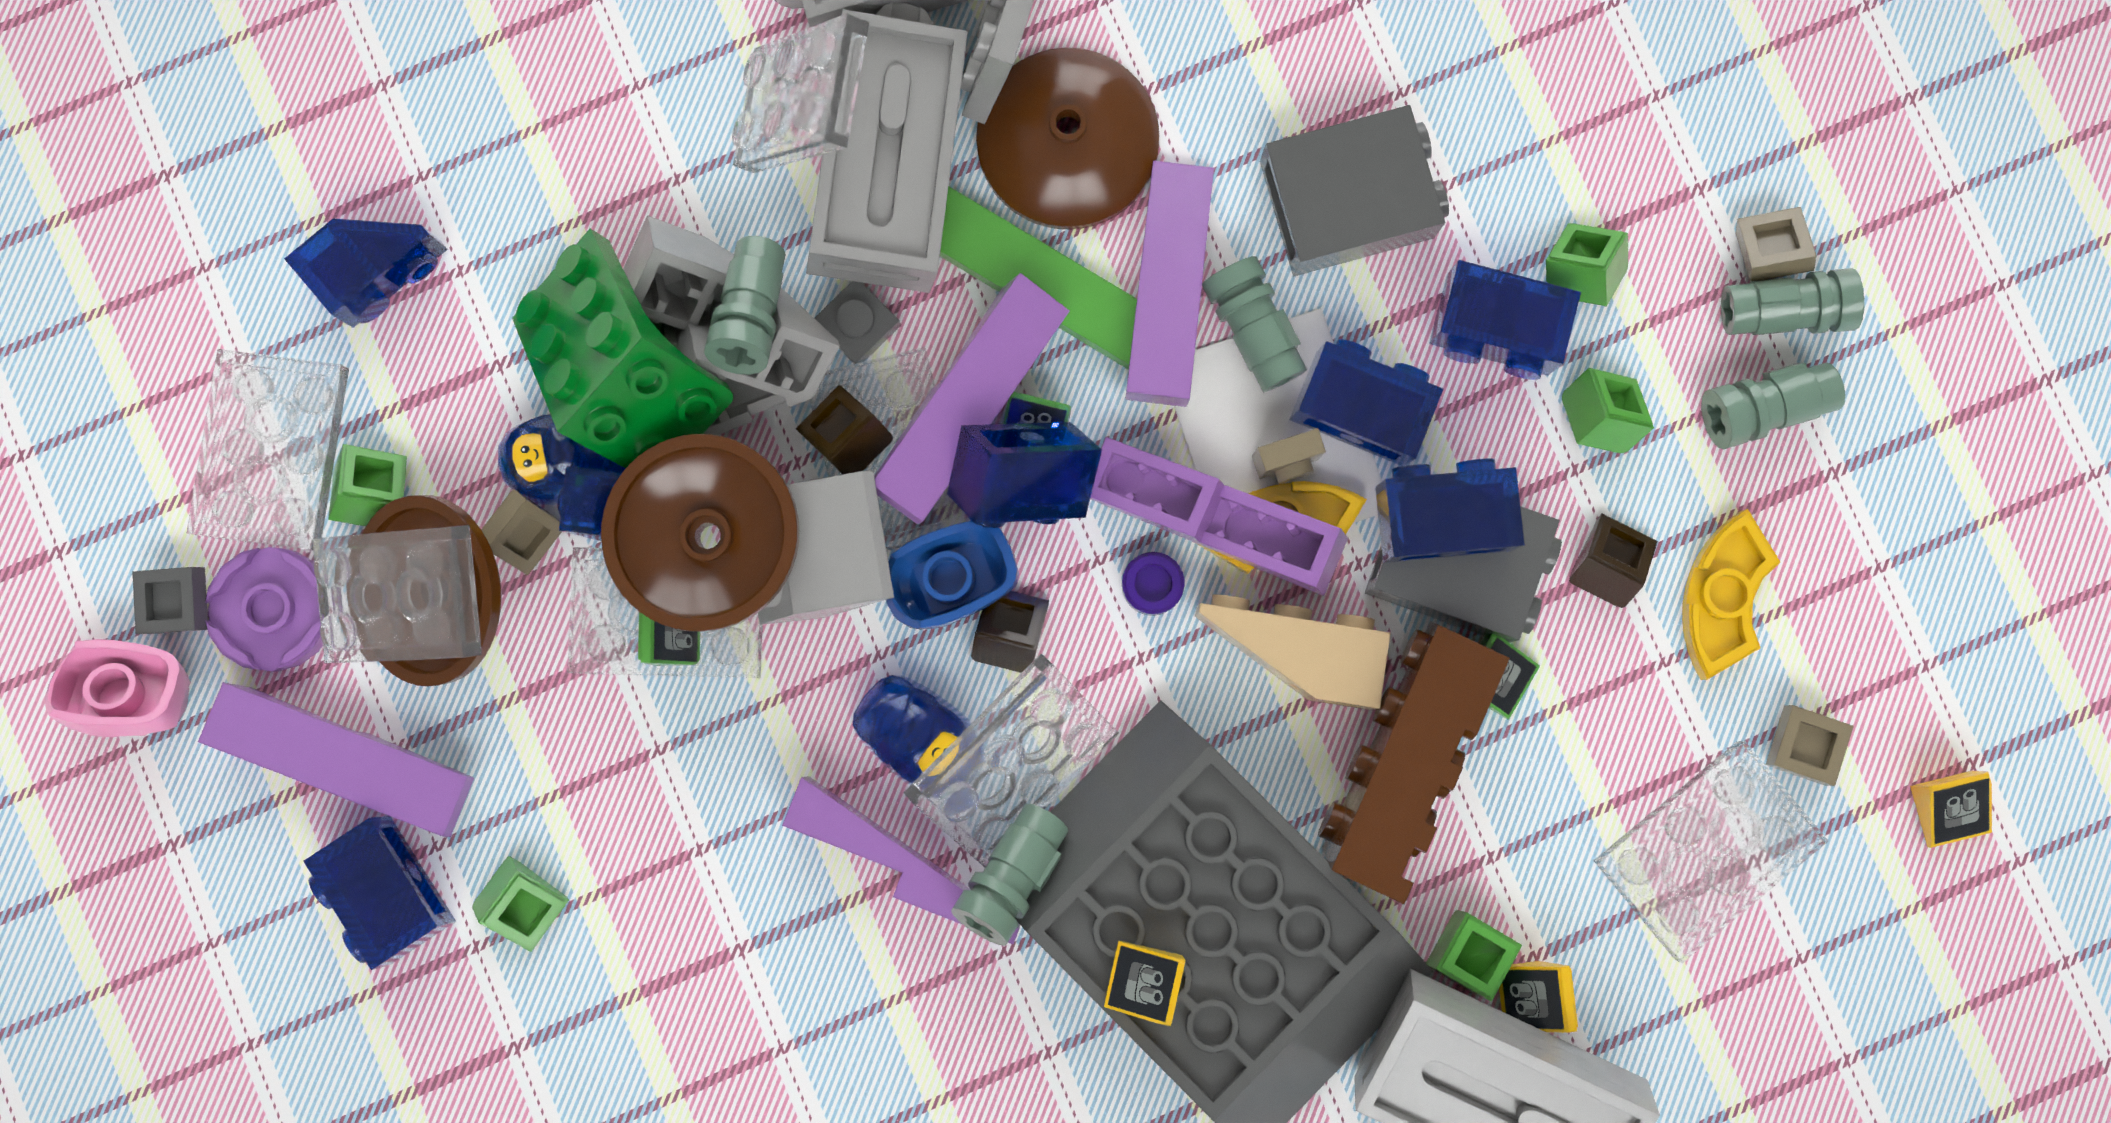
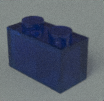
(1504, 320)
(1367, 401)
(1023, 472)
(1449, 512)
(377, 892)

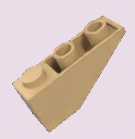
(1315, 658)

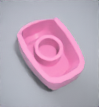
(117, 689)

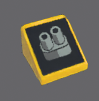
(1954, 807)
(1145, 982)
(1540, 996)

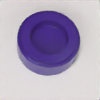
(1153, 583)

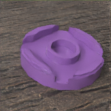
(265, 609)

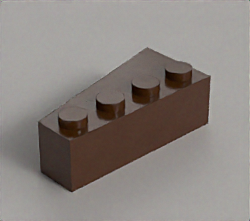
(1410, 759)

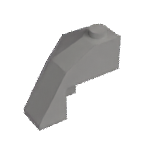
(680, 285)

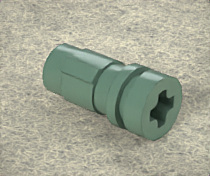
(1791, 304)
(743, 323)
(1258, 328)
(1780, 400)
(1015, 868)

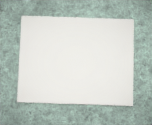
(1234, 417)

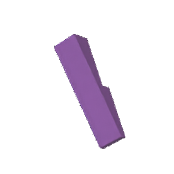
(1170, 284)
(969, 394)
(1218, 516)
(336, 758)
(832, 820)

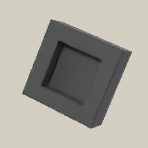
(858, 321)
(170, 600)

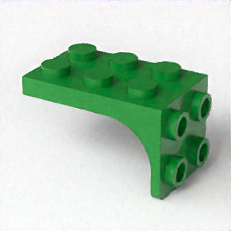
(605, 363)

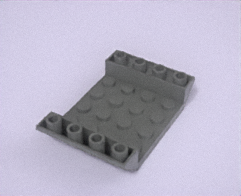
(1276, 946)

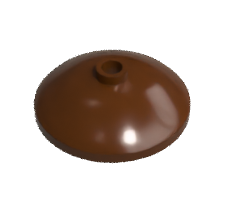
(1078, 175)
(436, 512)
(657, 524)

